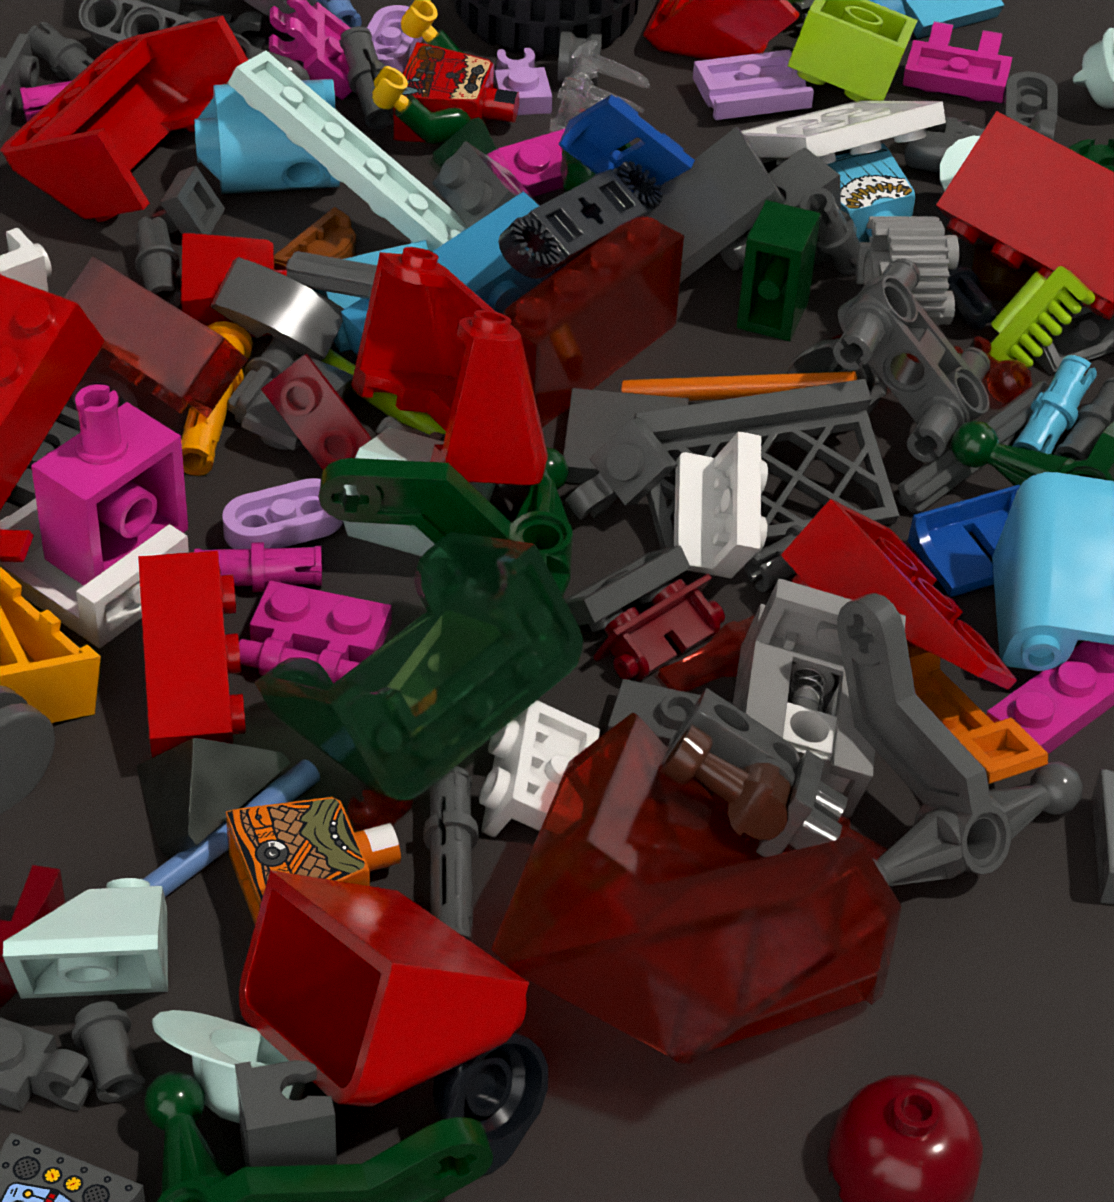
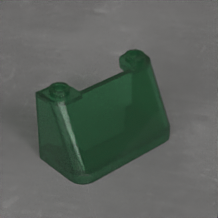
(446, 681)

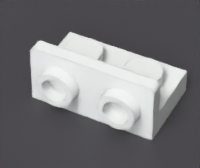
(530, 765)

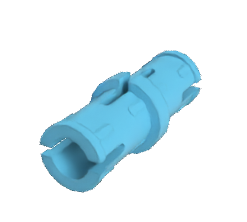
(1057, 406)

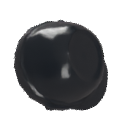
(499, 1090)

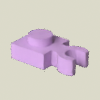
(523, 77)

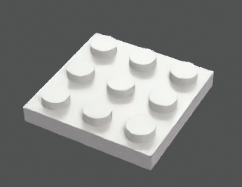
(844, 127)

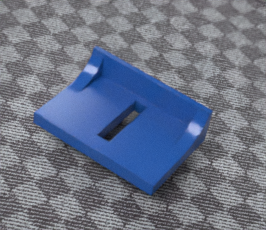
(612, 123)
(947, 547)

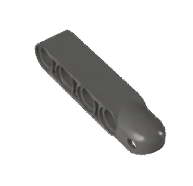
(138, 18)

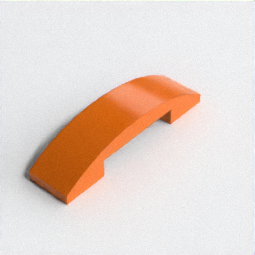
(998, 746)

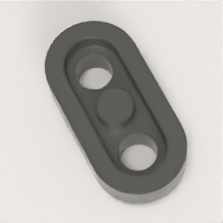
(1027, 94)

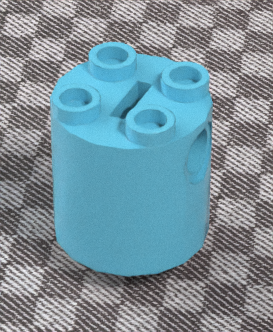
(252, 151)

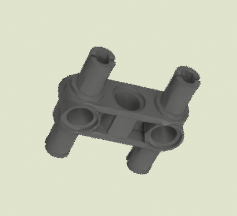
(888, 324)

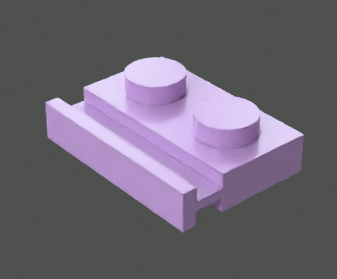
(751, 85)

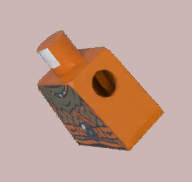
(304, 840)

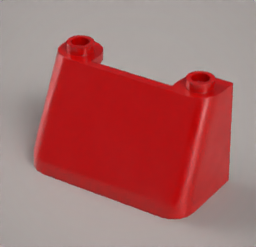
(455, 361)

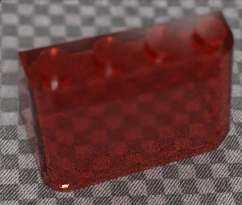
(599, 311)

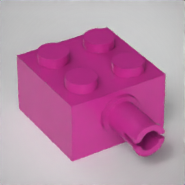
(108, 486)

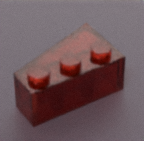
(156, 341)

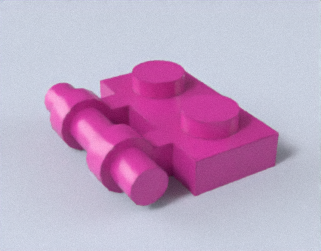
(315, 626)

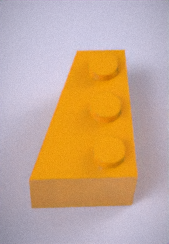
(42, 660)

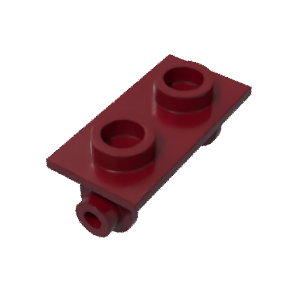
(316, 412)
(640, 639)

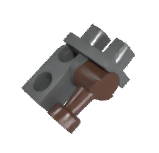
(757, 774)

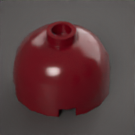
(905, 1144)

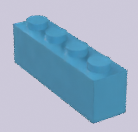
(475, 261)

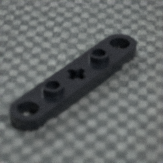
(578, 219)

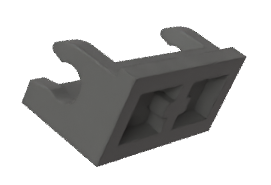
(282, 1129)

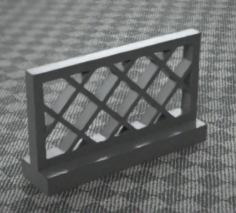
(777, 417)

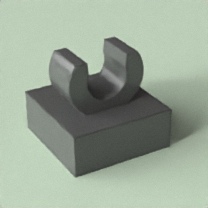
(190, 204)

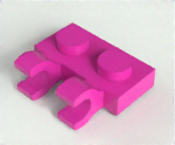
(315, 42)
(958, 71)

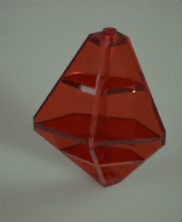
(674, 920)

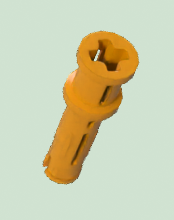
(203, 433)

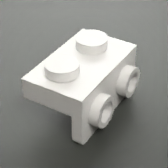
(721, 506)

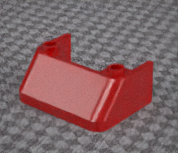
(717, 26)
(118, 112)

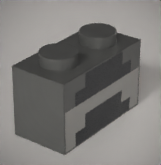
(476, 184)

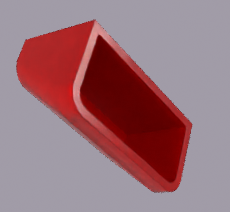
(1036, 206)
(371, 988)

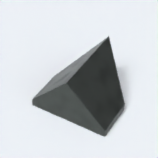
(198, 783)

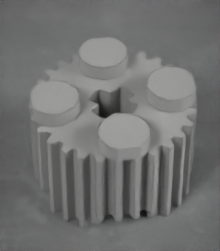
(925, 245)

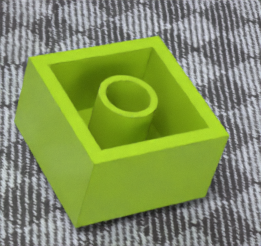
(852, 46)

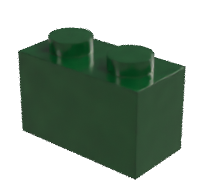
(778, 270)

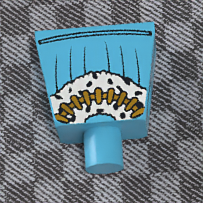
(872, 187)

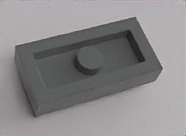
(636, 580)

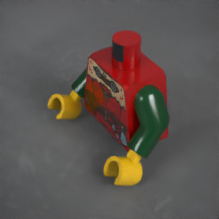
(439, 85)

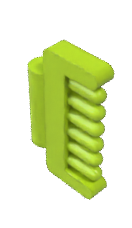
(1031, 309)

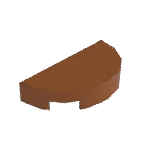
(326, 237)

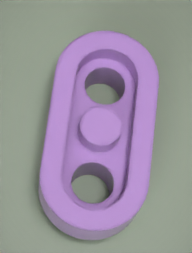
(389, 40)
(278, 516)

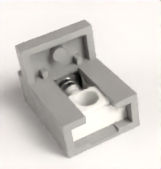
(798, 685)

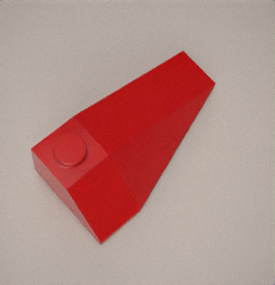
(859, 557)

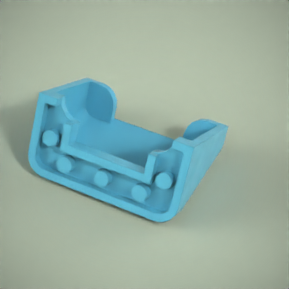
(1055, 570)

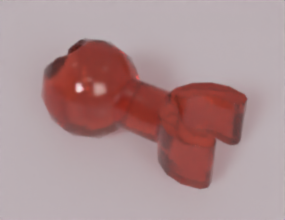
(1006, 377)

